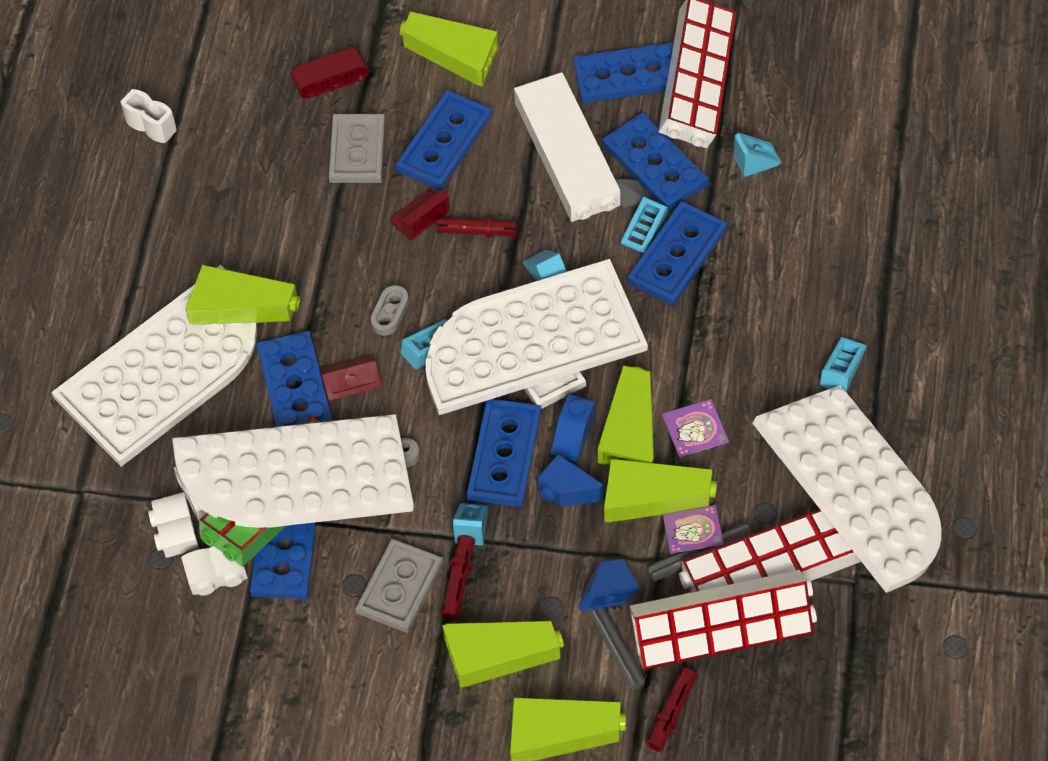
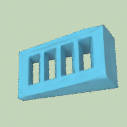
(652, 207)
(412, 346)
(843, 361)

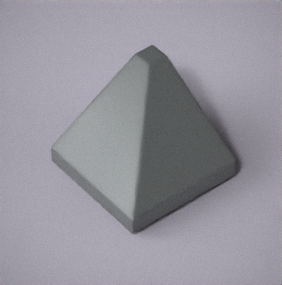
(630, 193)

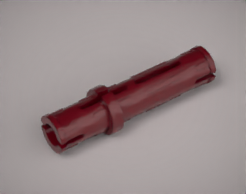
(477, 226)
(460, 566)
(666, 720)

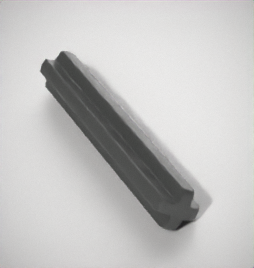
(674, 562)
(617, 648)

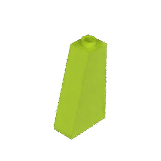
(452, 45)
(239, 298)
(629, 421)
(655, 489)
(499, 649)
(562, 726)

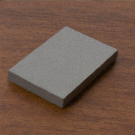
(357, 148)
(399, 585)

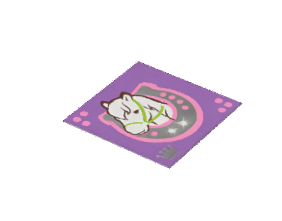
(695, 428)
(693, 529)

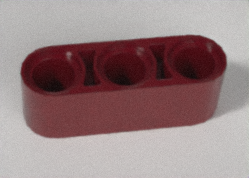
(329, 73)

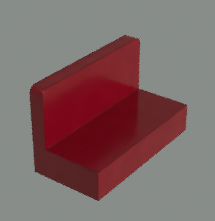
(421, 213)
(350, 377)

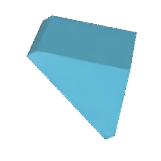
(754, 154)
(545, 265)
(471, 521)

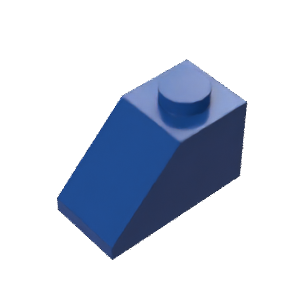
(573, 428)
(568, 484)
(608, 586)

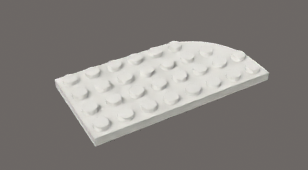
(531, 337)
(155, 378)
(297, 472)
(857, 484)

